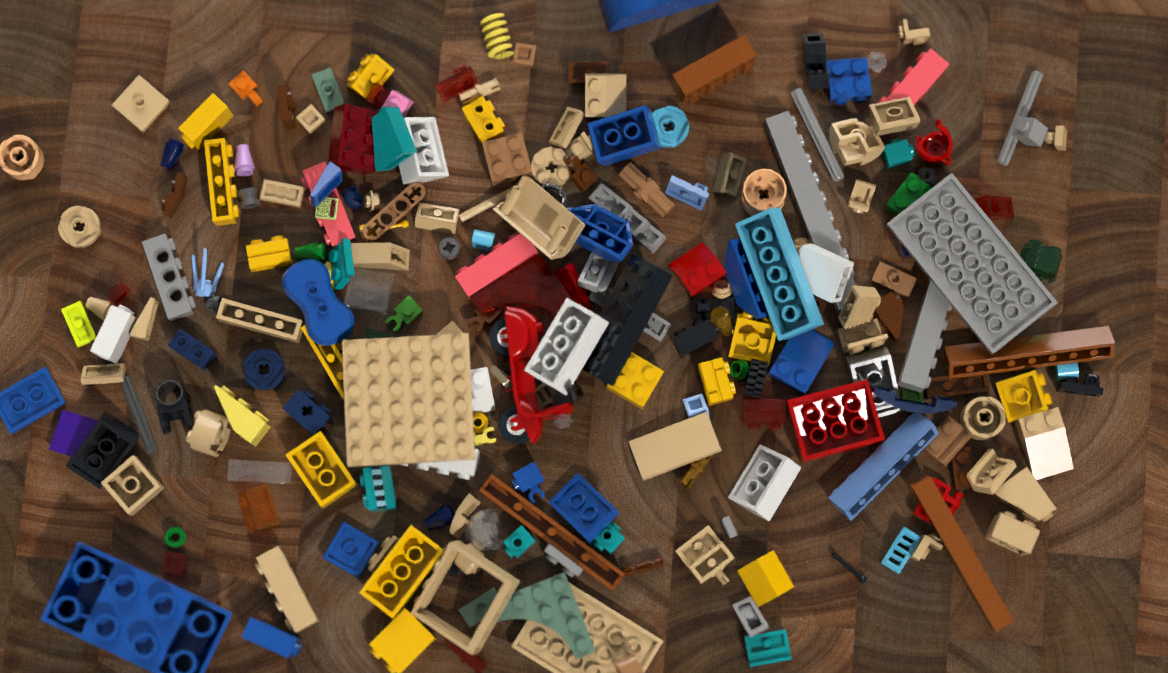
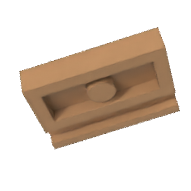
(948, 441)

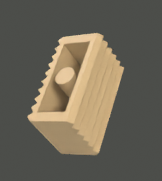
(859, 308)

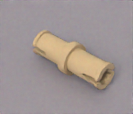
(479, 91)

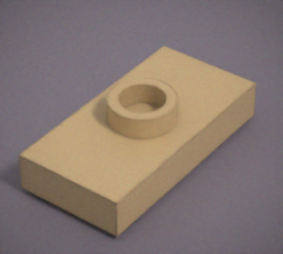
(566, 127)
(282, 193)
(103, 374)

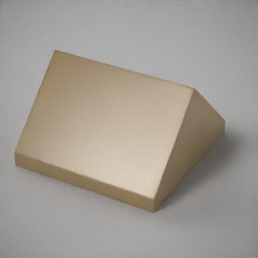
(894, 116)

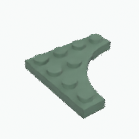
(554, 606)

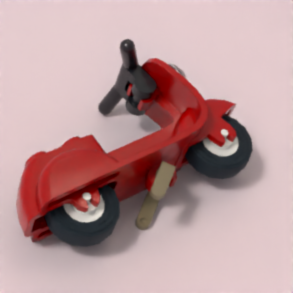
(519, 338)

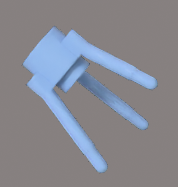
(203, 287)

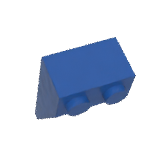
(801, 360)

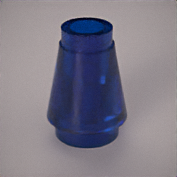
(171, 153)
(440, 518)

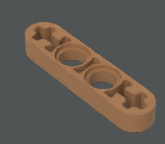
(394, 213)

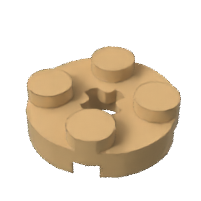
(541, 161)
(83, 215)

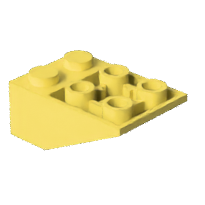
(244, 422)

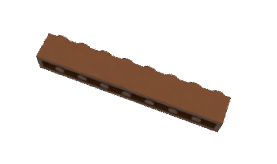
(1030, 352)

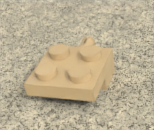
(705, 556)

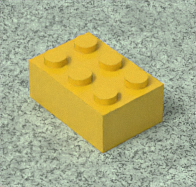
(321, 469)

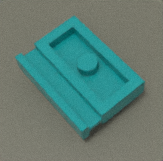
(341, 264)
(767, 648)

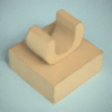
(1058, 138)

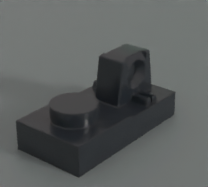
(704, 306)
(1090, 386)

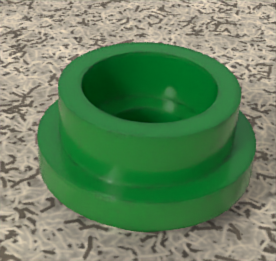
(739, 369)
(168, 537)

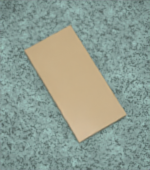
(675, 446)

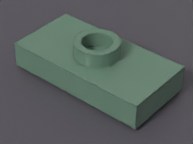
(328, 89)
(477, 609)

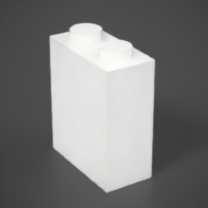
(825, 272)
(114, 334)

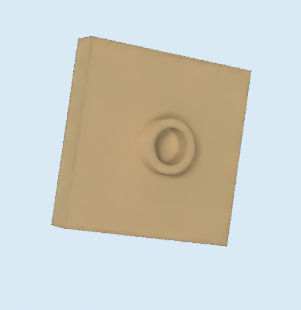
(141, 103)

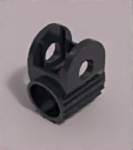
(167, 412)

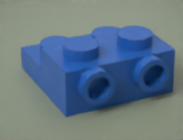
(849, 81)

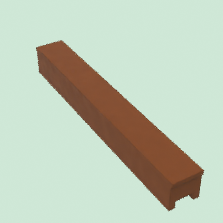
(552, 532)
(961, 553)

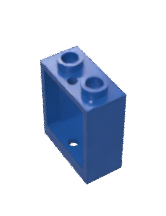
(272, 638)

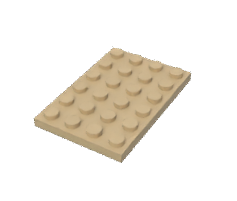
(610, 633)

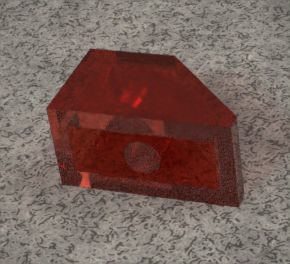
(996, 207)

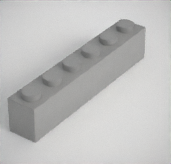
(925, 340)

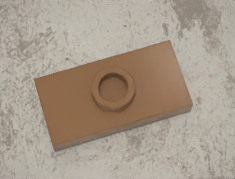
(894, 279)

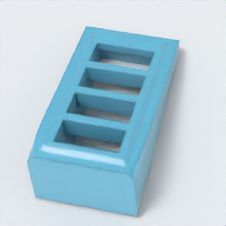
(904, 531)

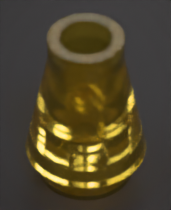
(722, 320)

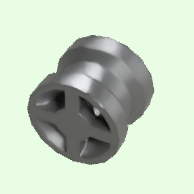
(248, 198)
(450, 252)

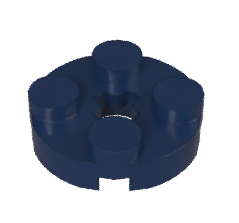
(252, 371)

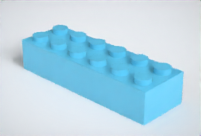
(779, 274)

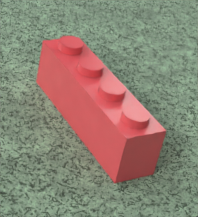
(918, 79)
(337, 228)
(495, 264)

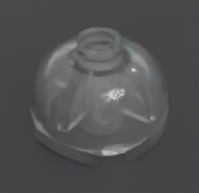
(484, 531)

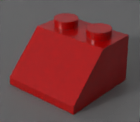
(697, 270)

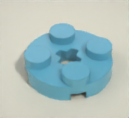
(680, 125)

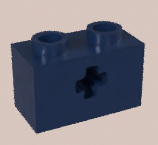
(192, 350)
(296, 406)

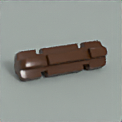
(643, 566)

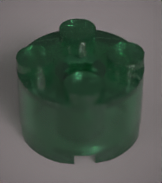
(1042, 260)

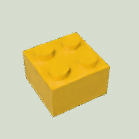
(636, 381)

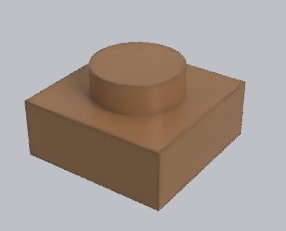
(524, 54)

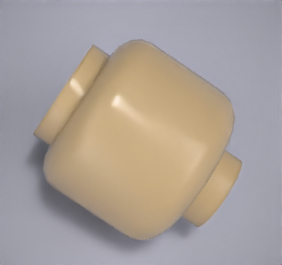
(467, 565)

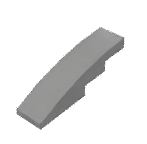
(641, 229)
(655, 327)

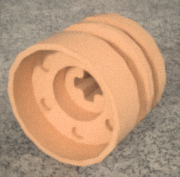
(763, 183)

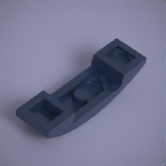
(937, 403)

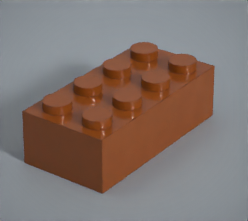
(714, 70)

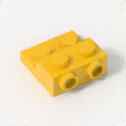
(752, 338)
(1024, 395)

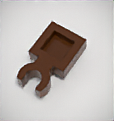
(488, 318)

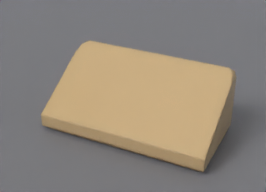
(436, 218)

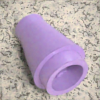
(243, 163)

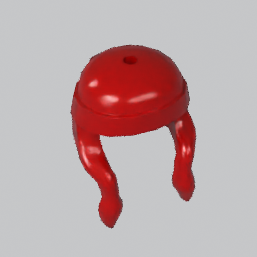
(937, 140)

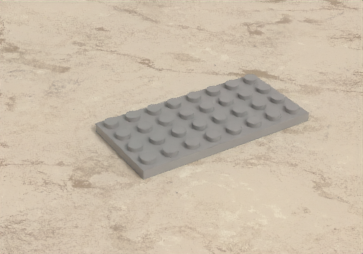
(971, 263)

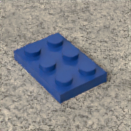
(29, 400)
(583, 507)

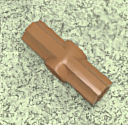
(646, 190)

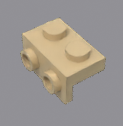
(990, 472)

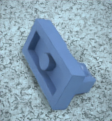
(685, 192)

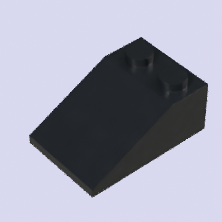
(102, 449)

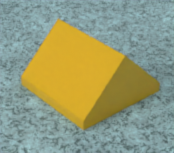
(765, 578)

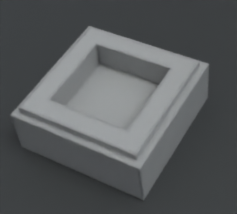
(728, 527)

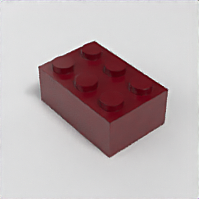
(352, 139)

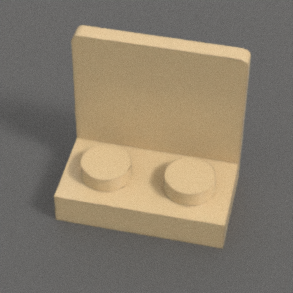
(855, 341)

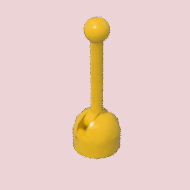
(404, 223)

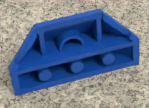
(604, 232)
(743, 280)

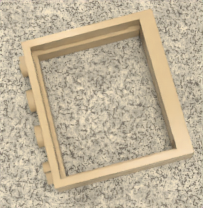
(431, 585)

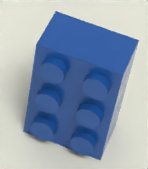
(624, 135)

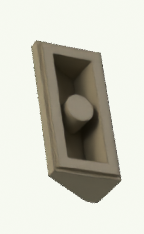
(729, 174)

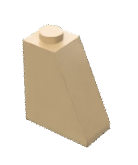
(380, 256)
(1026, 496)

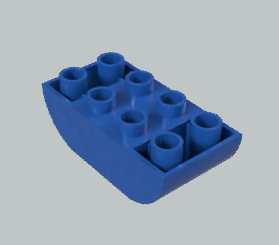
(135, 614)

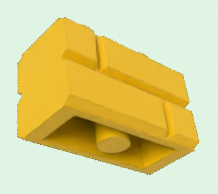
(269, 254)
(716, 381)

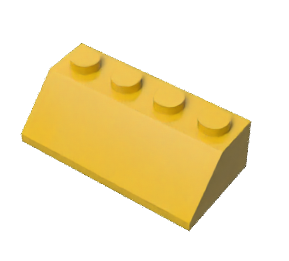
(402, 572)

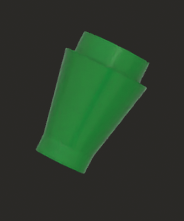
(311, 251)

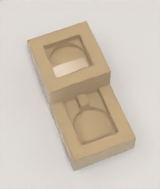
(460, 519)

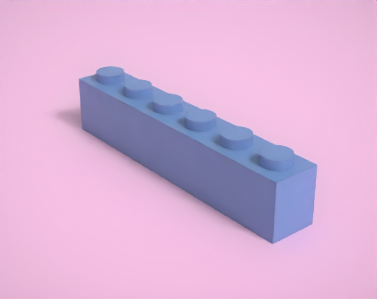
(883, 465)

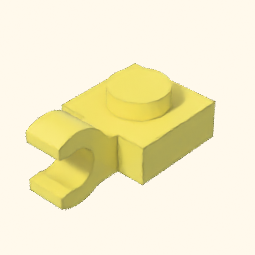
(482, 439)

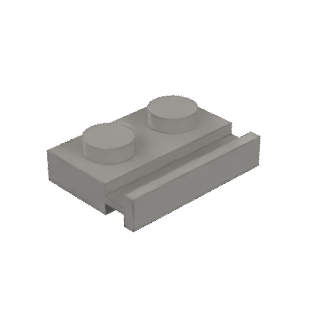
(597, 274)
(555, 556)

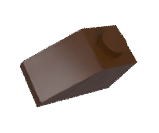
(890, 314)

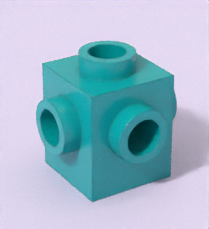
(611, 544)

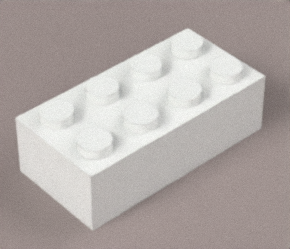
(566, 346)

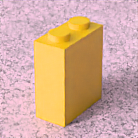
(205, 122)
(401, 642)

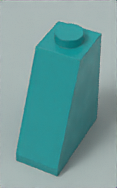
(391, 139)

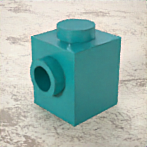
(897, 153)
(518, 542)

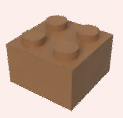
(507, 159)

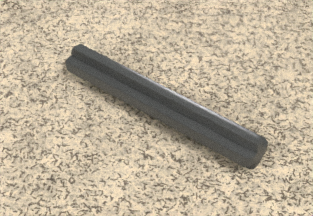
(138, 415)

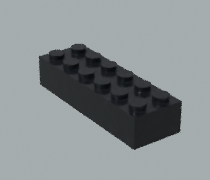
(628, 313)

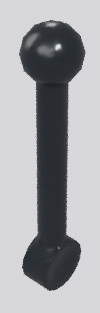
(862, 579)

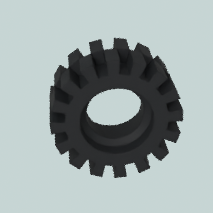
(755, 378)

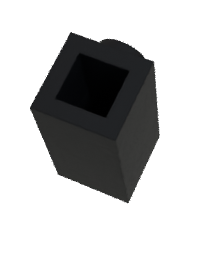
(695, 338)

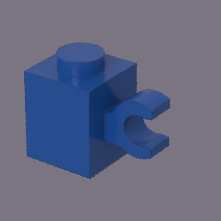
(529, 479)

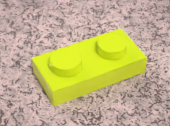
(79, 324)

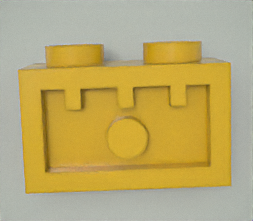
(372, 71)

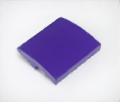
(70, 432)

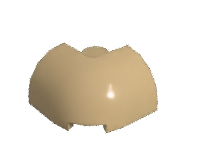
(855, 142)

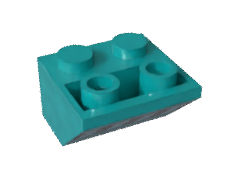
(379, 489)

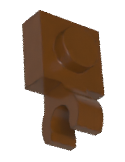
(582, 174)

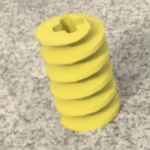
(495, 36)

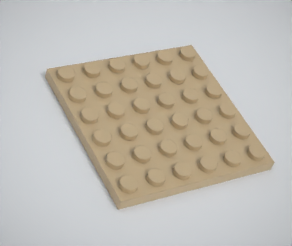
(408, 400)

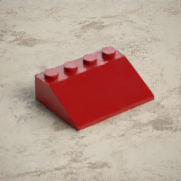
(835, 421)

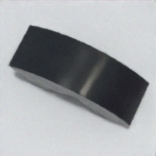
(815, 61)

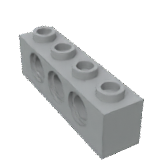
(174, 309)

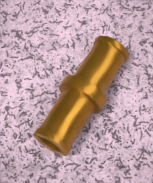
(695, 469)

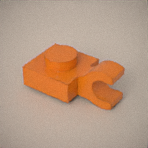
(244, 87)

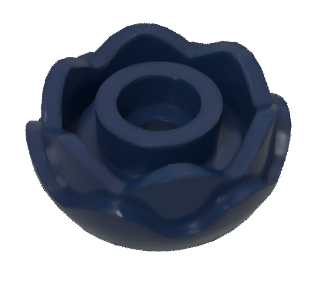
(352, 197)

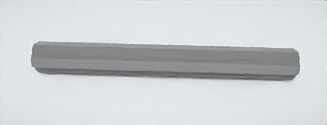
(1022, 110)
(817, 134)

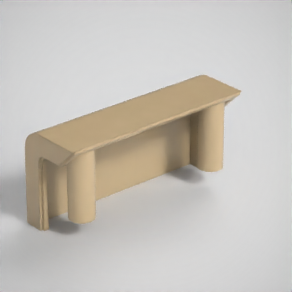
(540, 218)

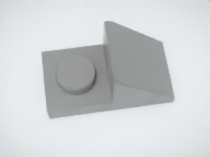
(750, 617)

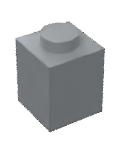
(1029, 131)

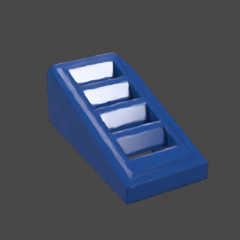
(326, 184)

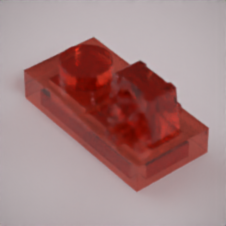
(460, 82)

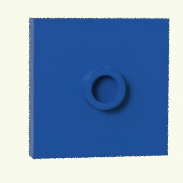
(351, 550)

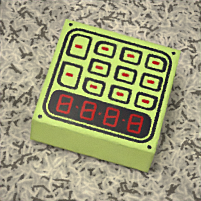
(327, 209)

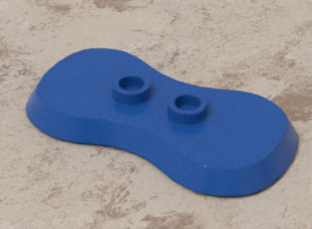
(324, 314)

